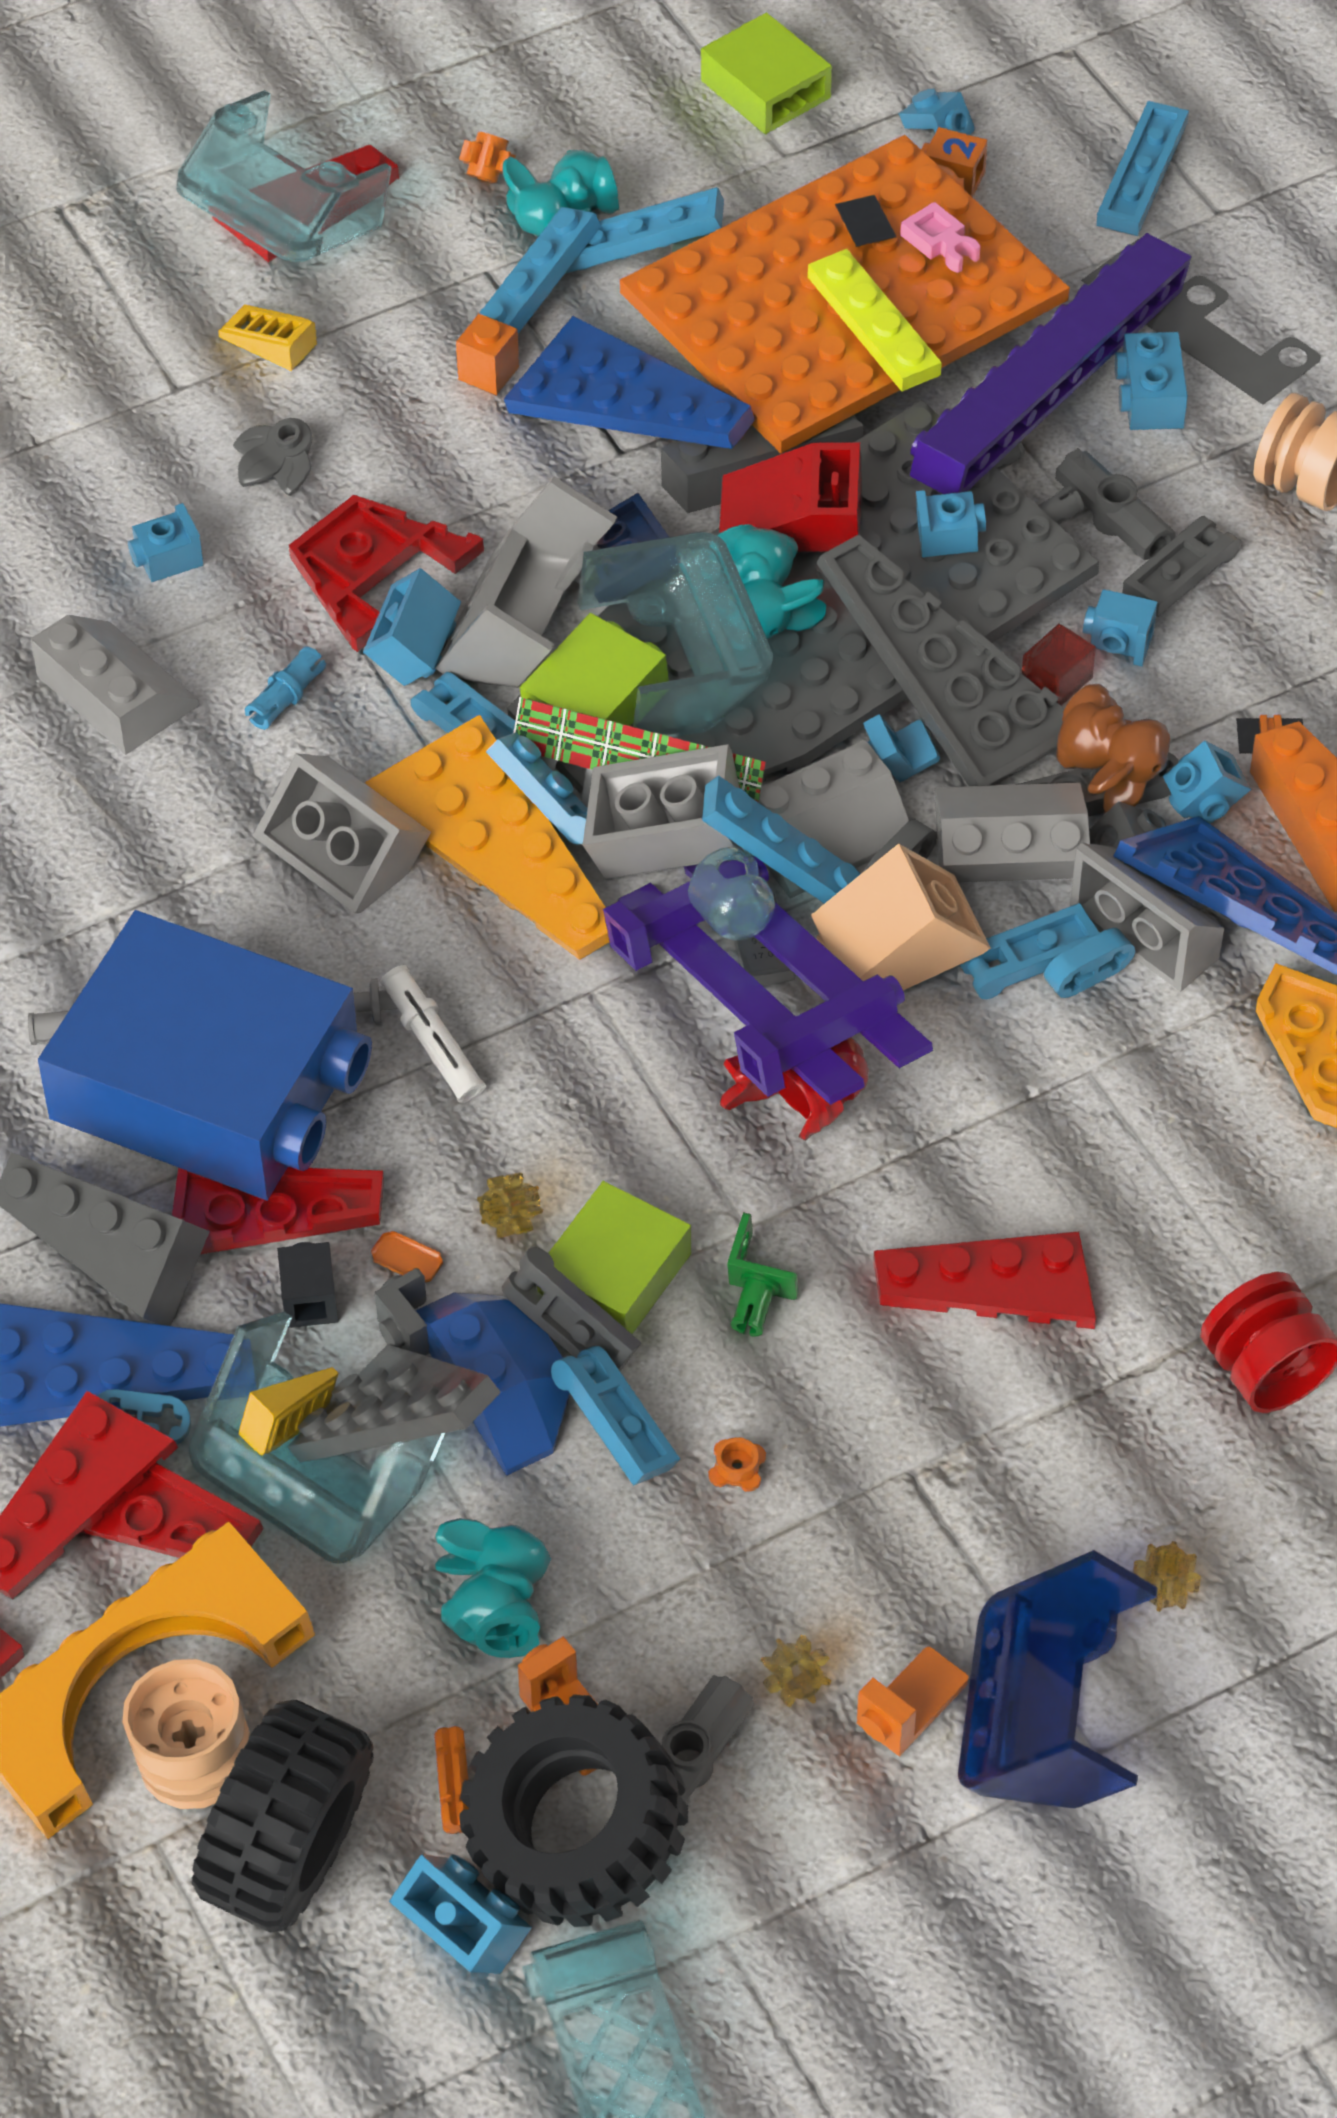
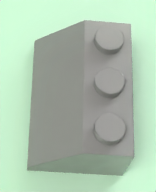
(109, 680)
(840, 802)
(651, 812)
(1010, 831)
(339, 832)
(1163, 927)

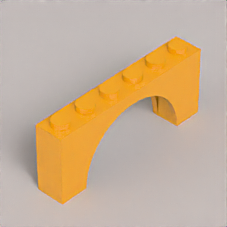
(209, 1591)

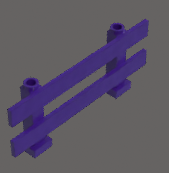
(772, 1035)

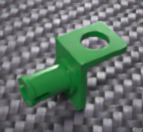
(758, 1283)

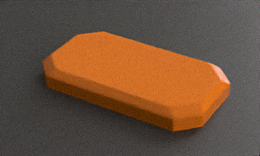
(405, 1254)

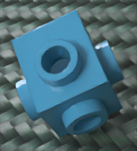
(1206, 783)

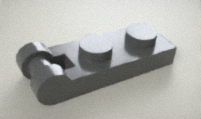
(1182, 564)
(565, 1309)

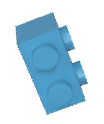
(1153, 381)
(412, 627)
(460, 1913)

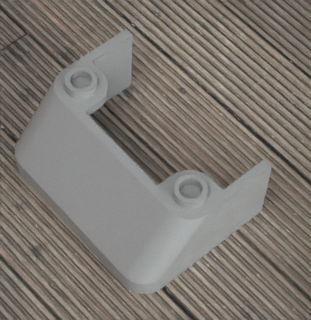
(521, 586)

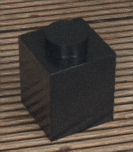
(307, 1284)

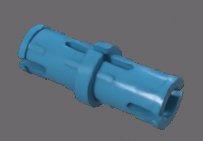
(285, 688)

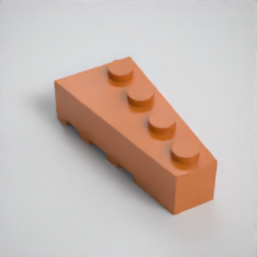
(1301, 788)

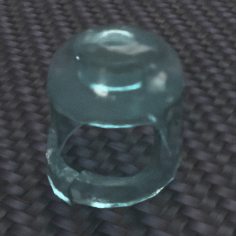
(732, 906)

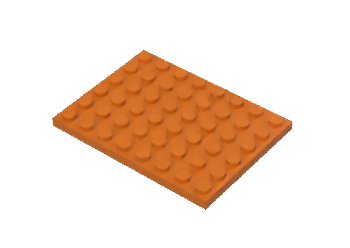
(768, 336)

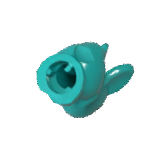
(577, 183)
(764, 563)
(493, 1602)

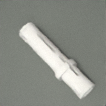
(401, 989)

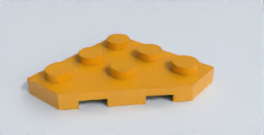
(1302, 1025)

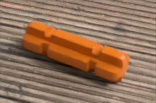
(451, 1774)

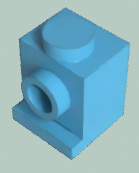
(949, 523)
(166, 545)
(1121, 624)

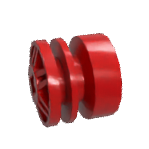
(1270, 1342)

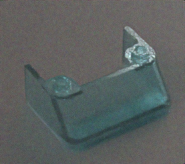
(271, 197)
(700, 592)
(320, 1502)

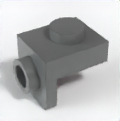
(397, 1315)

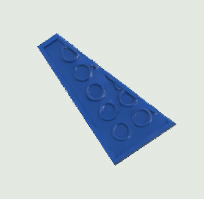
(615, 386)
(1236, 884)
(60, 1356)

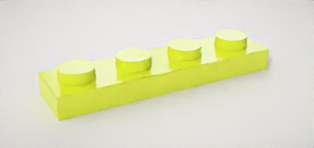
(874, 320)

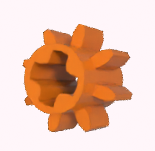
(485, 156)

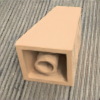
(901, 921)

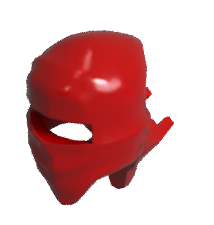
(797, 1092)

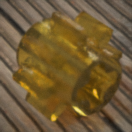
(509, 1205)
(1171, 1572)
(809, 1679)

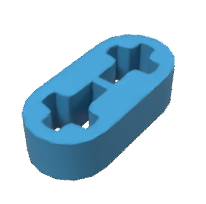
(1089, 962)
(152, 1405)

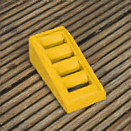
(286, 347)
(278, 1410)

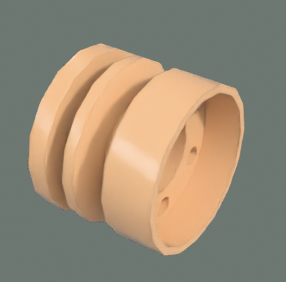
(1301, 451)
(185, 1731)

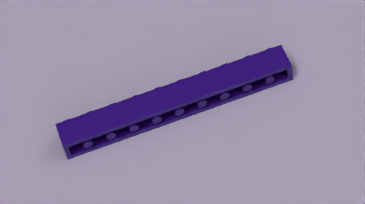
(1048, 366)

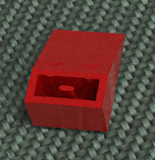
(800, 493)

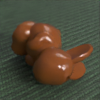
(1098, 737)

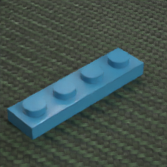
(1142, 168)
(653, 228)
(542, 267)
(775, 841)

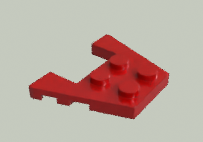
(360, 548)

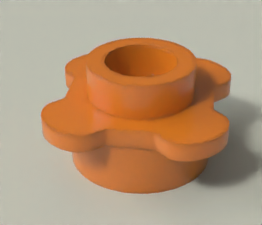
(737, 1451)

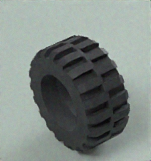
(527, 1763)
(282, 1815)

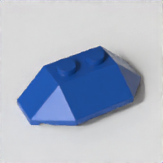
(517, 1355)

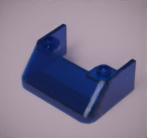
(1029, 1684)

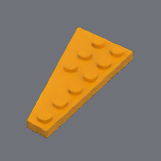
(496, 835)

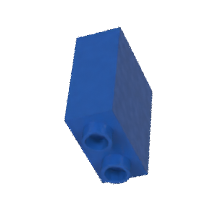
(204, 1055)

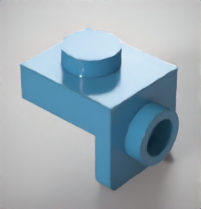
(936, 110)
(902, 751)

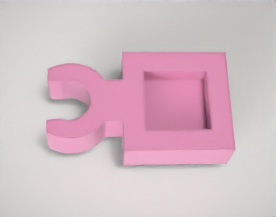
(938, 232)

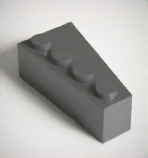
(695, 471)
(116, 1241)

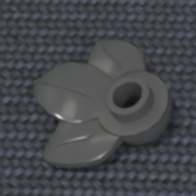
(270, 456)

